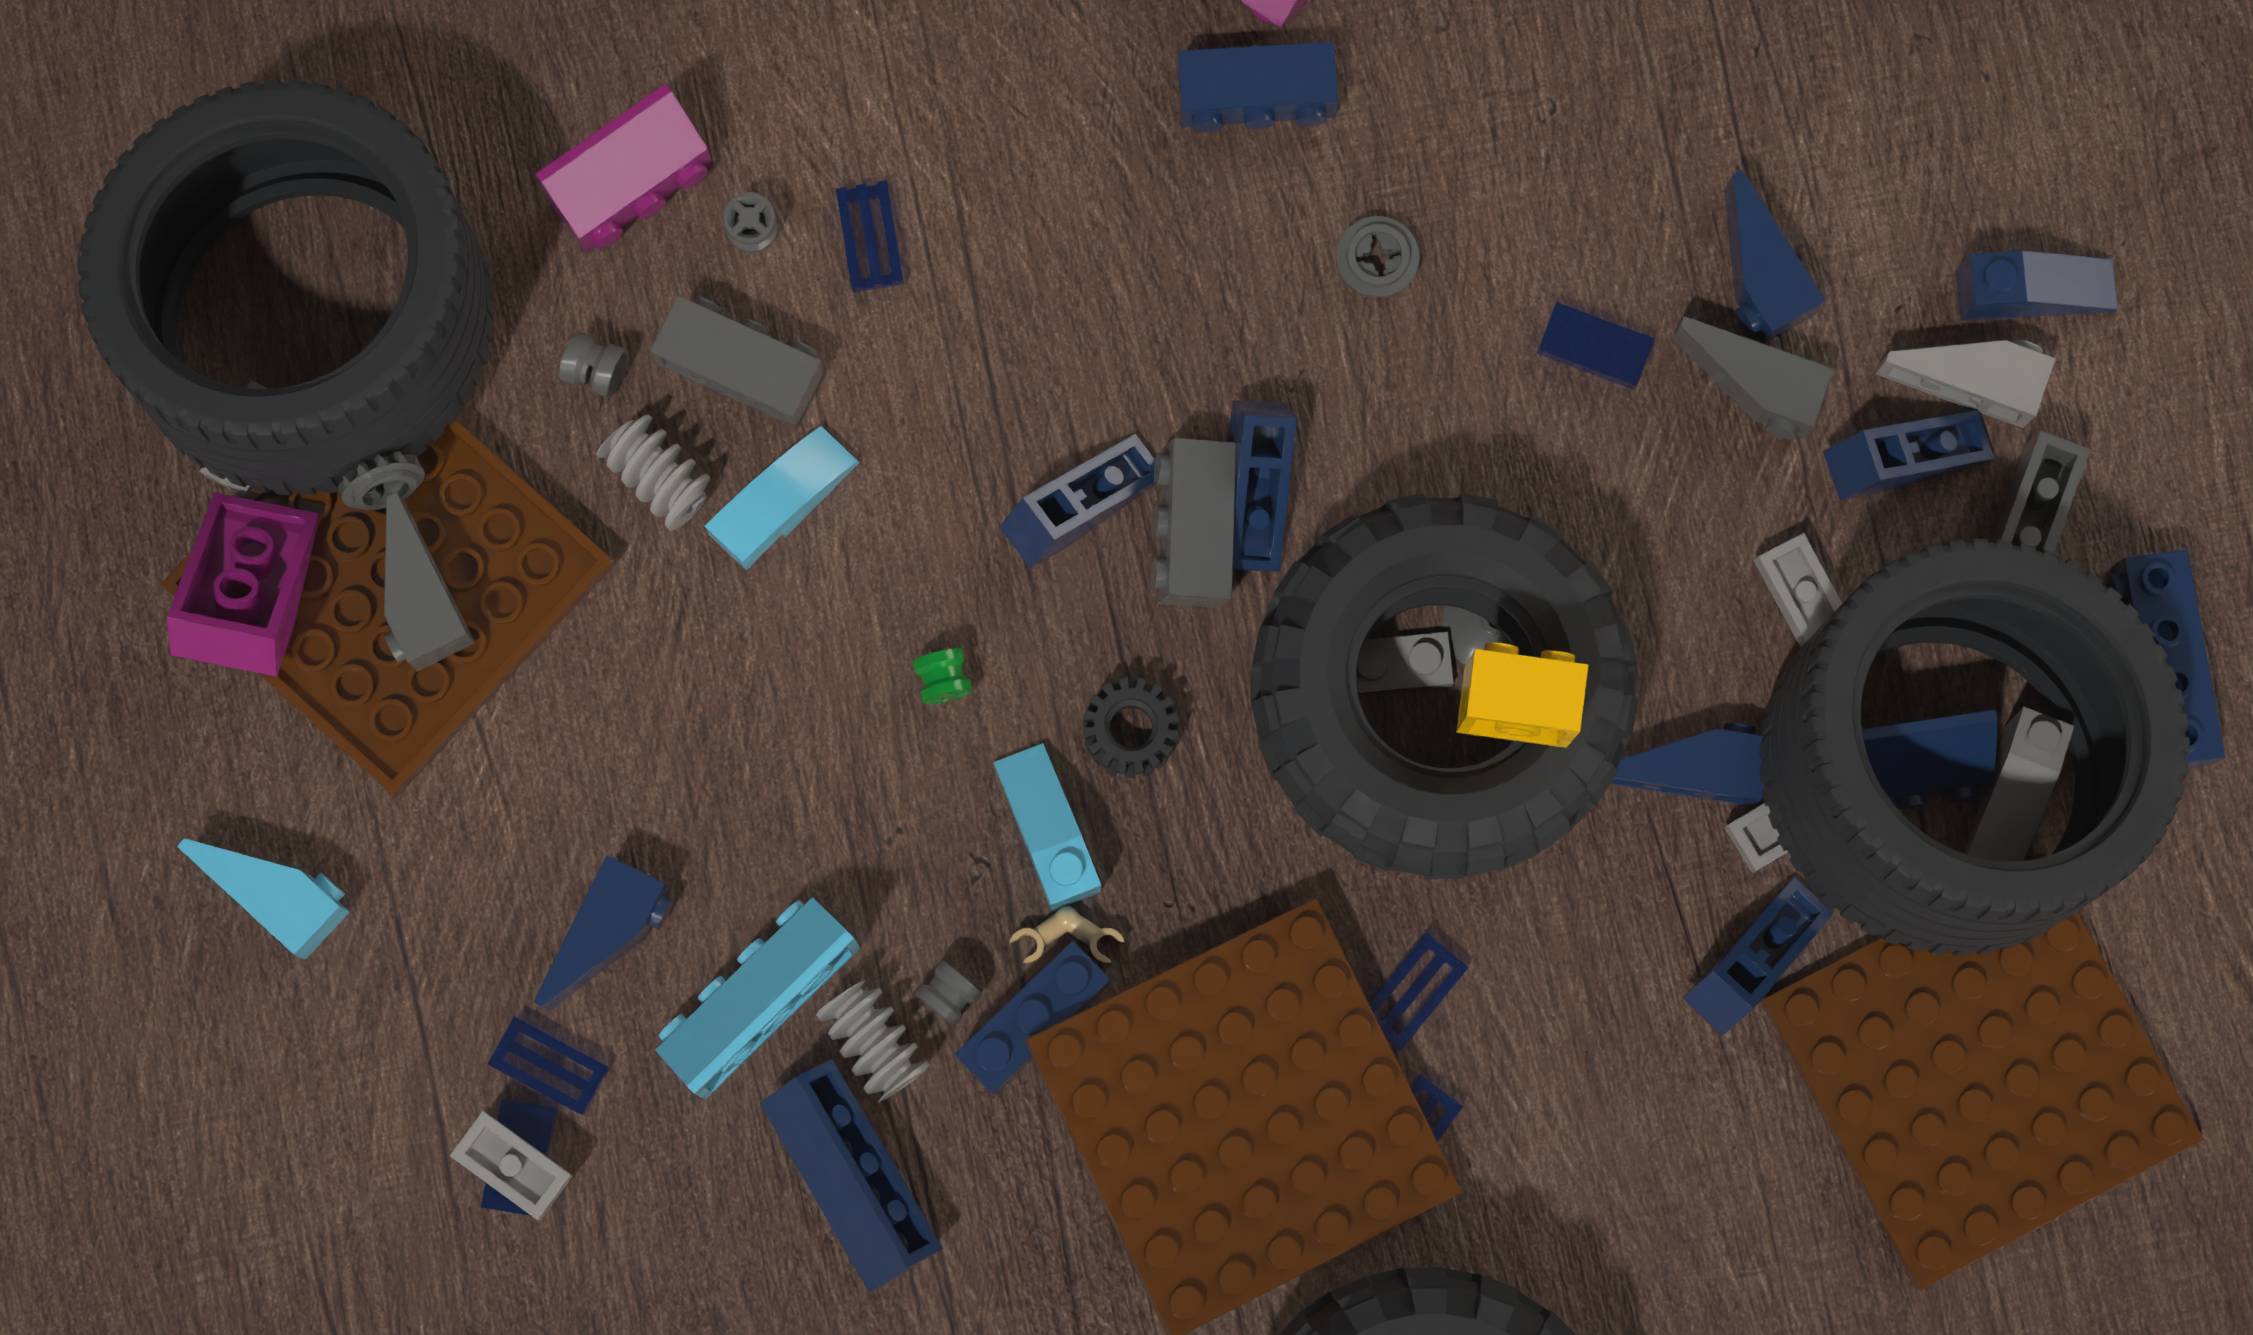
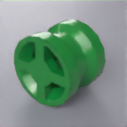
(942, 676)

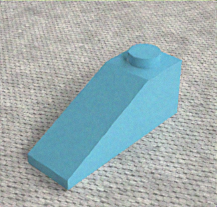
(1048, 827)
(280, 898)

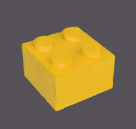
(1522, 696)

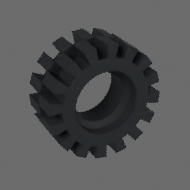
(1130, 695)

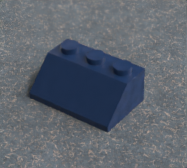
(1934, 757)

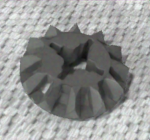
(1391, 239)
(379, 478)

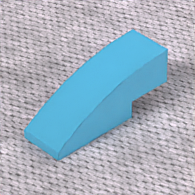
(780, 497)

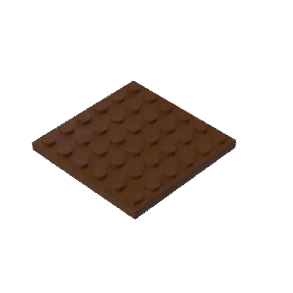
(507, 565)
(1980, 1088)
(1242, 1118)

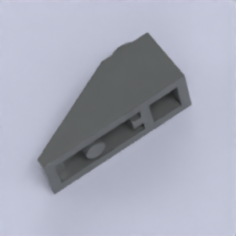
(1762, 380)
(417, 600)

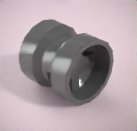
(593, 364)

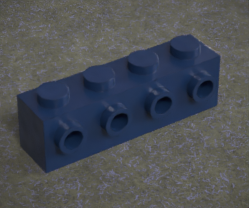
(2165, 599)
(850, 1175)

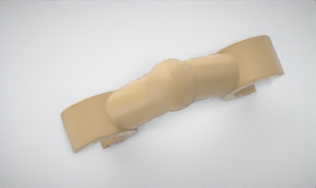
(1064, 921)

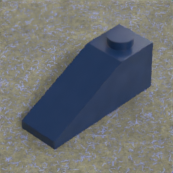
(1767, 275)
(2034, 285)
(1907, 453)
(1262, 479)
(1079, 501)
(1707, 766)
(610, 922)
(1758, 956)

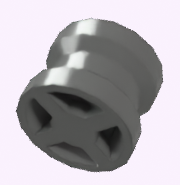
(744, 213)
(948, 993)

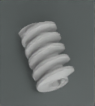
(655, 472)
(872, 1040)

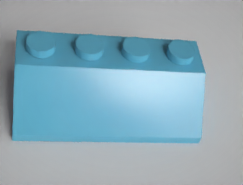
(757, 997)

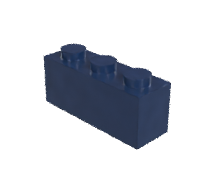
(1257, 86)
(1049, 998)

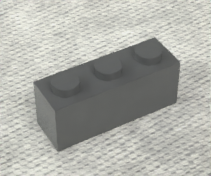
(738, 359)
(2041, 492)
(1194, 523)

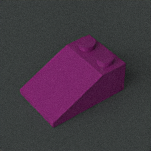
(242, 584)

